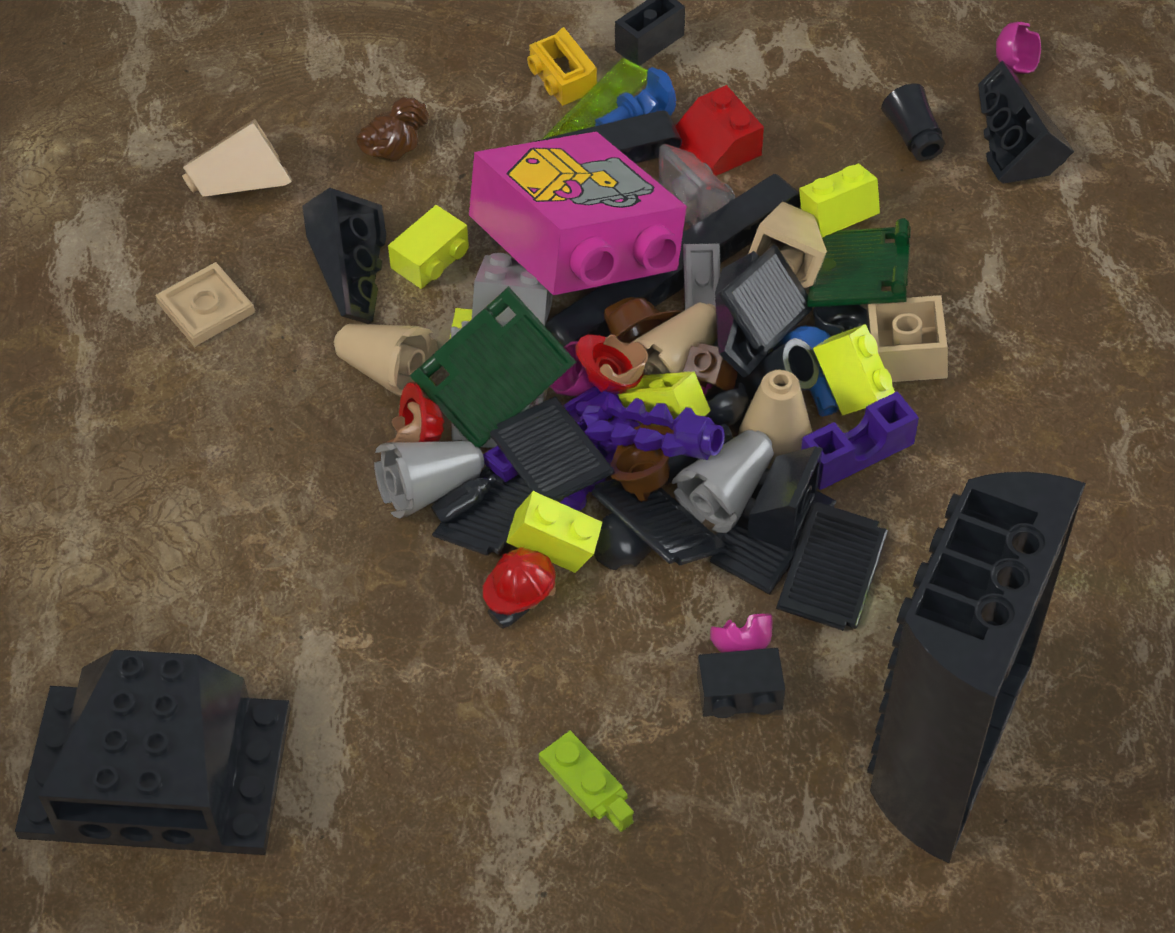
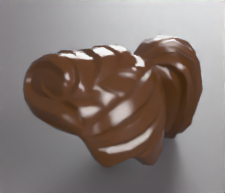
(394, 131)

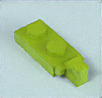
(587, 780)

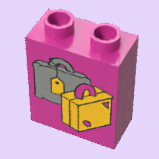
(576, 212)

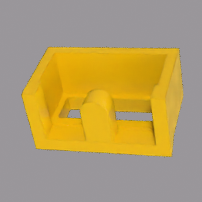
(563, 86)

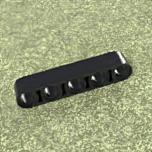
(637, 136)

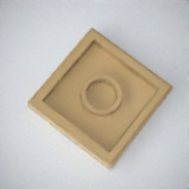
(205, 304)

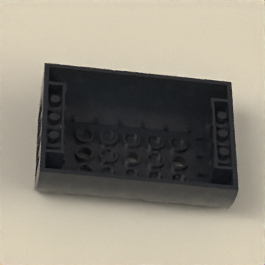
(967, 649)

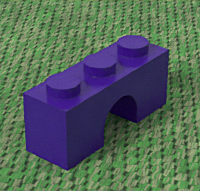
(884, 430)

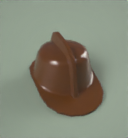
(634, 317)
(640, 470)

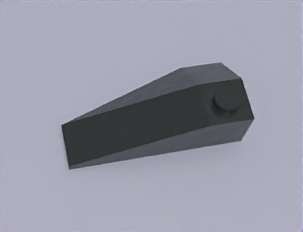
(1019, 132)
(347, 245)
(732, 342)

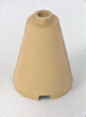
(671, 341)
(385, 351)
(778, 412)

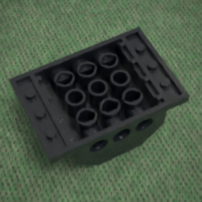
(156, 758)

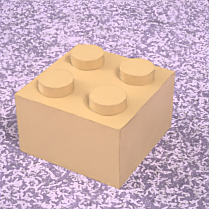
(911, 338)

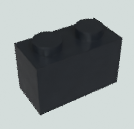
(649, 29)
(740, 682)

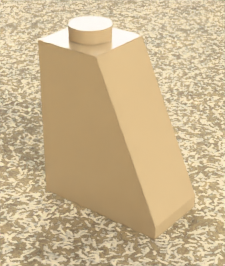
(237, 164)
(796, 238)

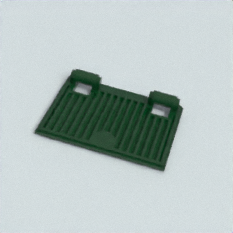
(861, 264)
(493, 368)

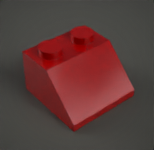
(721, 131)

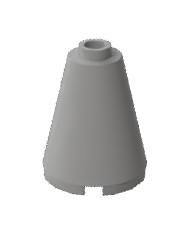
(423, 472)
(725, 482)

